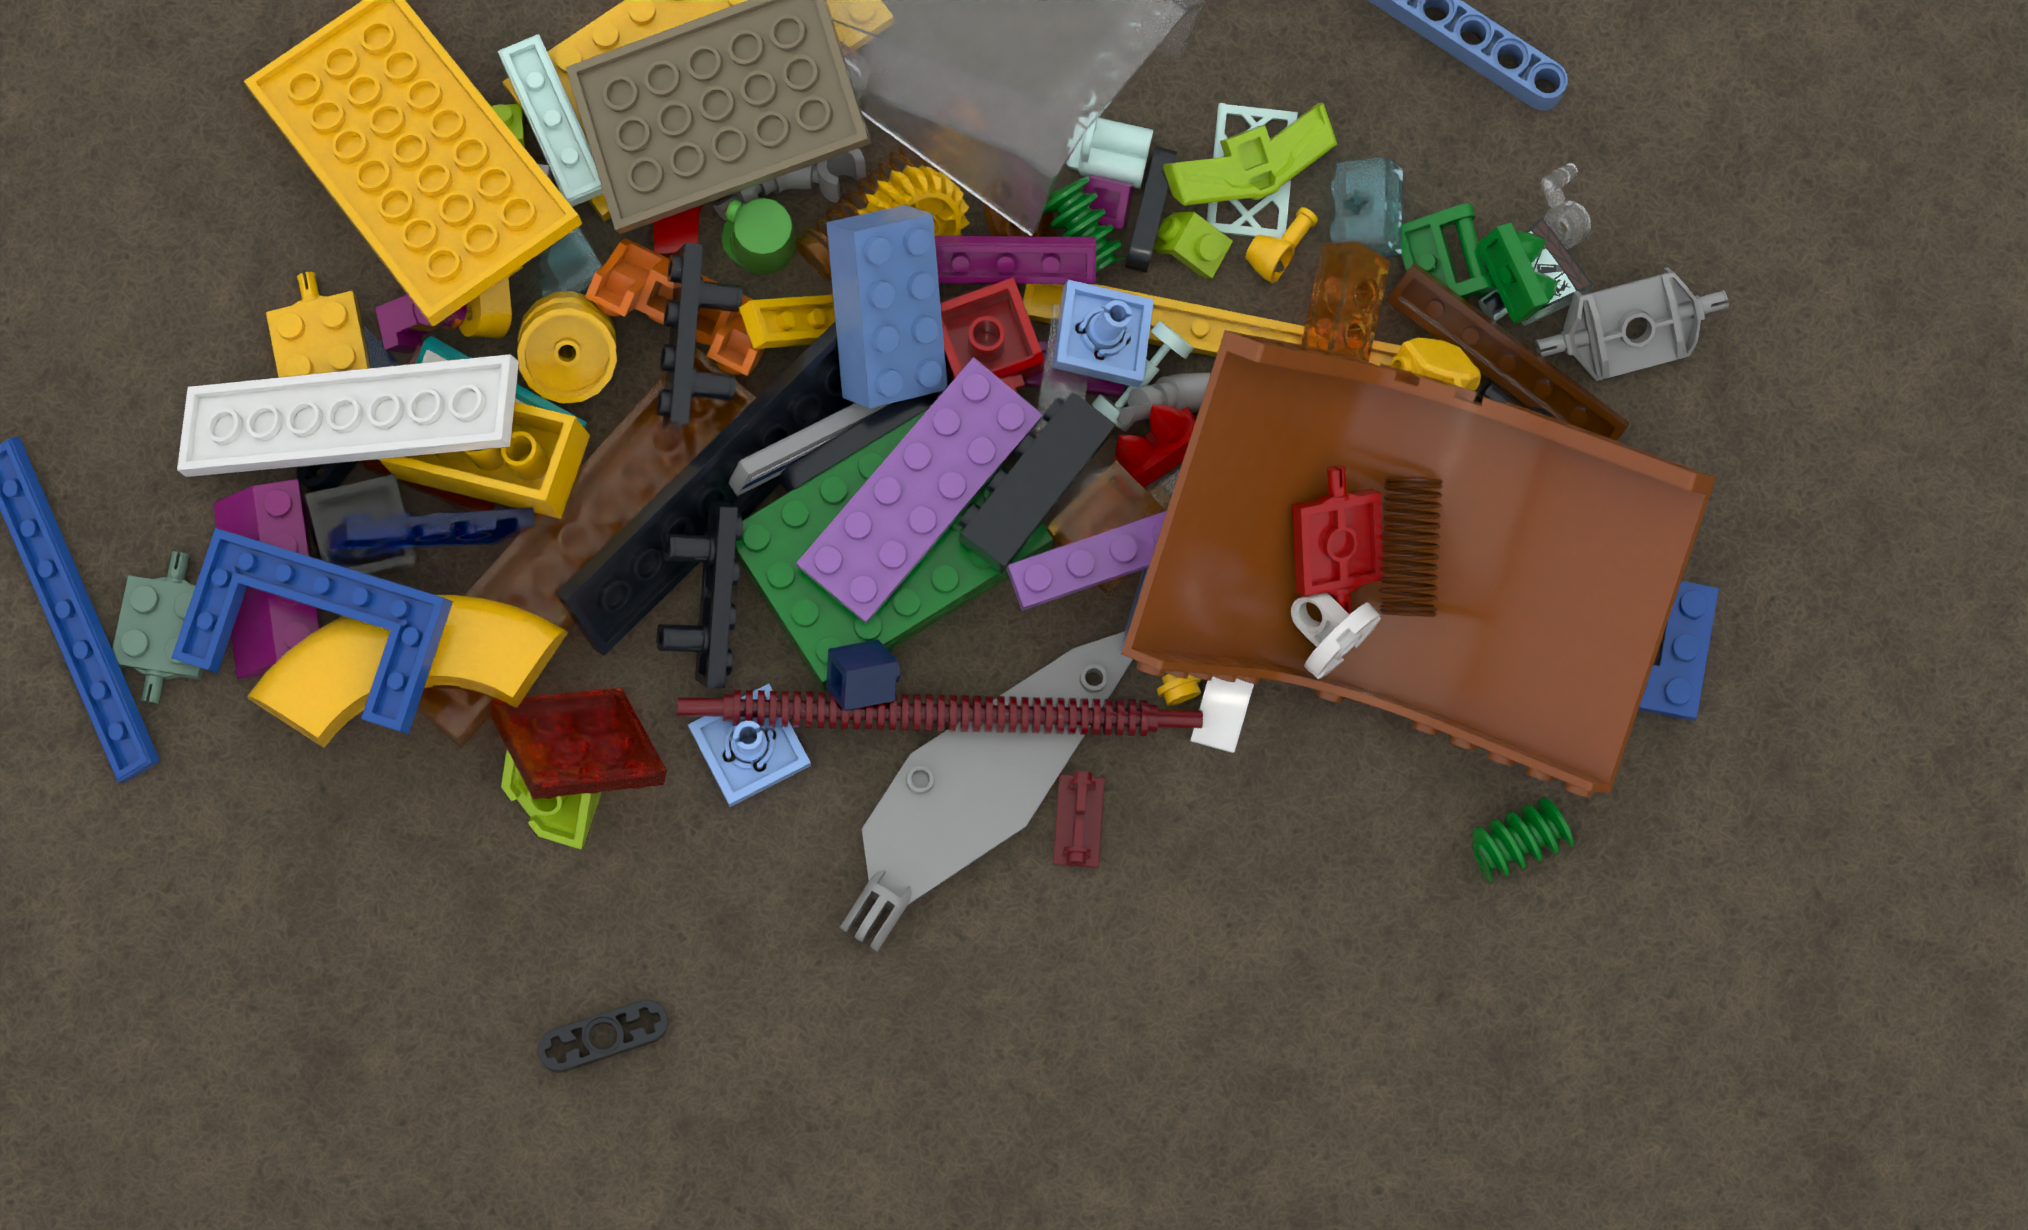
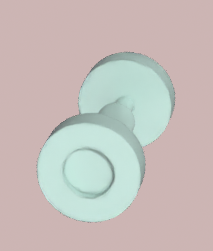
(1171, 341)

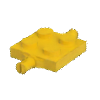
(318, 333)

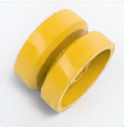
(556, 369)

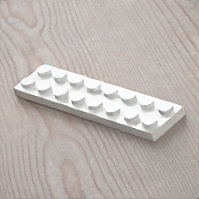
(349, 416)

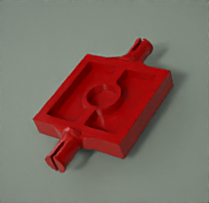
(1338, 540)

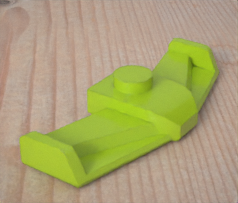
(1253, 162)

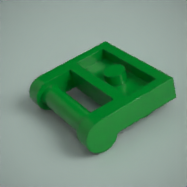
(1427, 246)

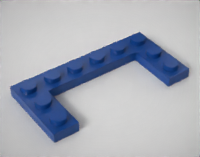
(410, 615)
(1678, 679)

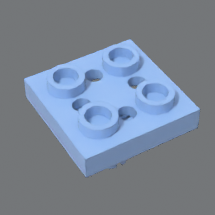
(1106, 319)
(749, 744)

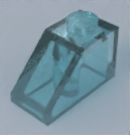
(568, 265)

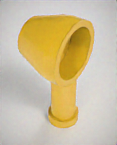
(1267, 250)

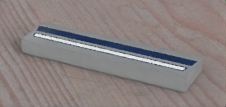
(778, 456)

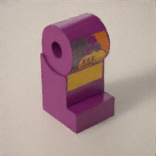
(404, 324)

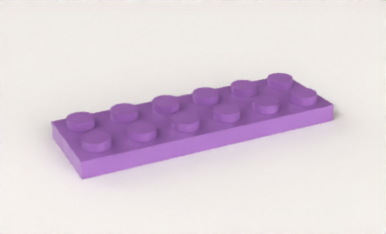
(919, 490)

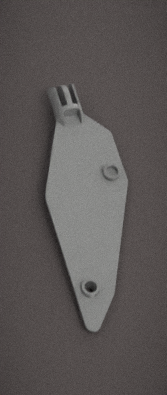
(972, 790)

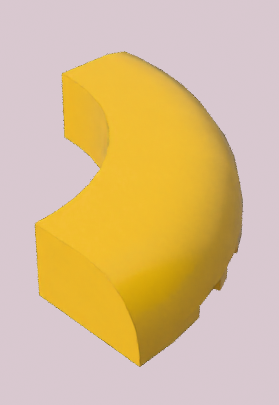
(332, 670)

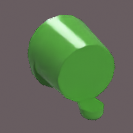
(759, 235)

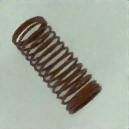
(1406, 605)

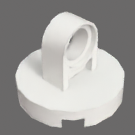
(1335, 633)

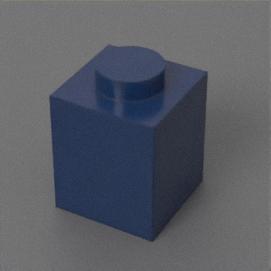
(862, 674)

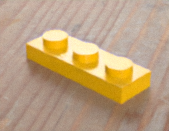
(787, 320)

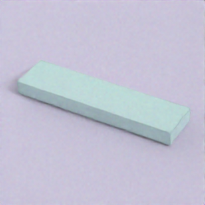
(552, 119)

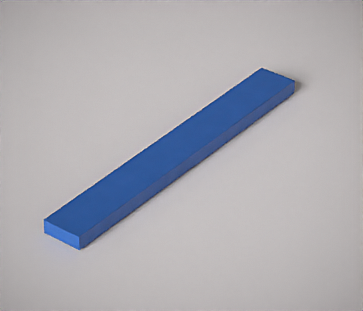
(72, 616)

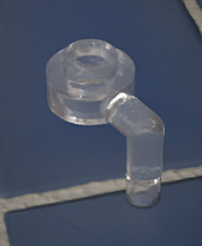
(1568, 212)

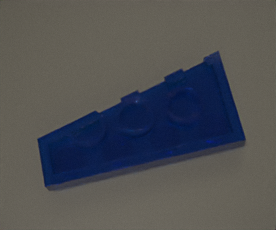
(430, 530)

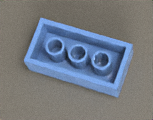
(887, 306)

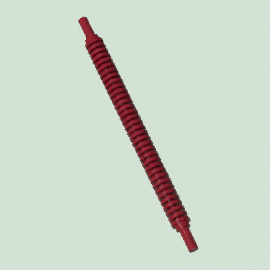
(1147, 717)

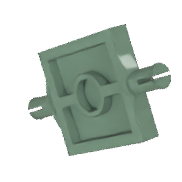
(151, 626)

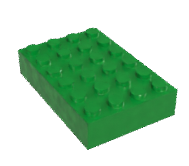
(815, 619)

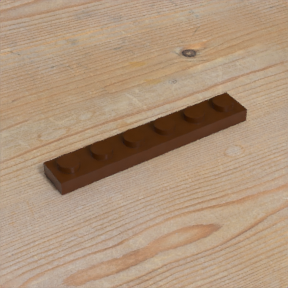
(1501, 354)

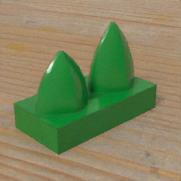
(1509, 261)

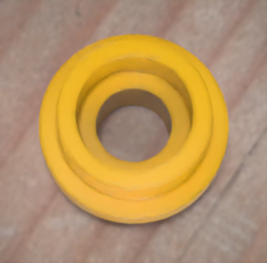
(1178, 690)

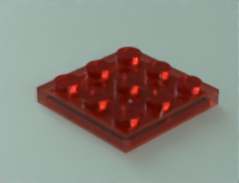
(578, 743)

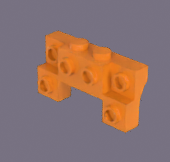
(639, 281)

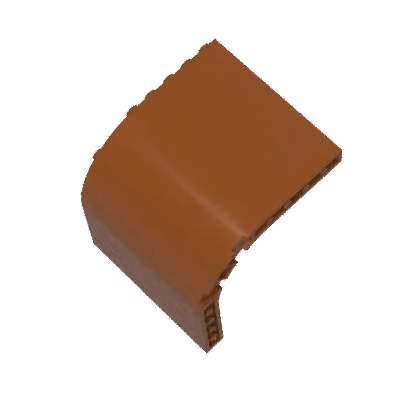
(1547, 571)

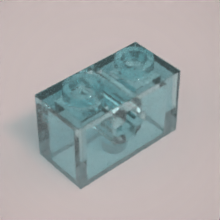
(1368, 204)

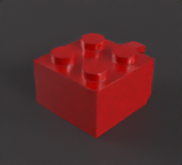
(993, 330)

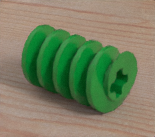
(1082, 221)
(1519, 837)

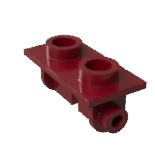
(1078, 820)

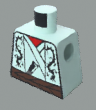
(1553, 262)

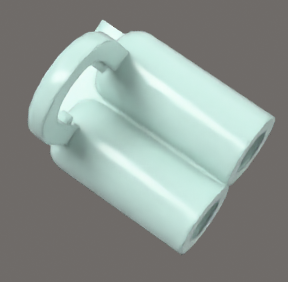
(1113, 151)

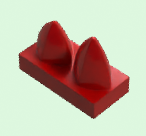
(1161, 448)

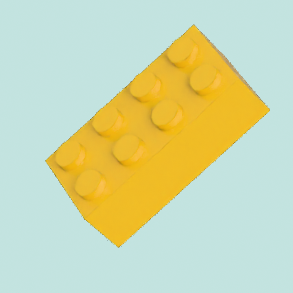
(529, 473)

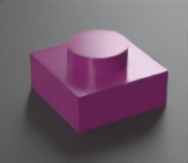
(1112, 196)

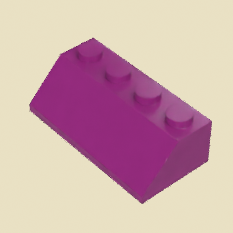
(266, 622)

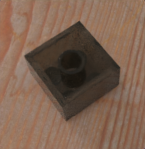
(374, 497)

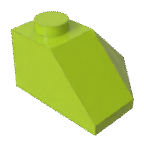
(555, 819)

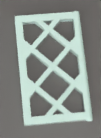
(1280, 199)

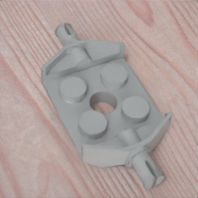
(1599, 320)

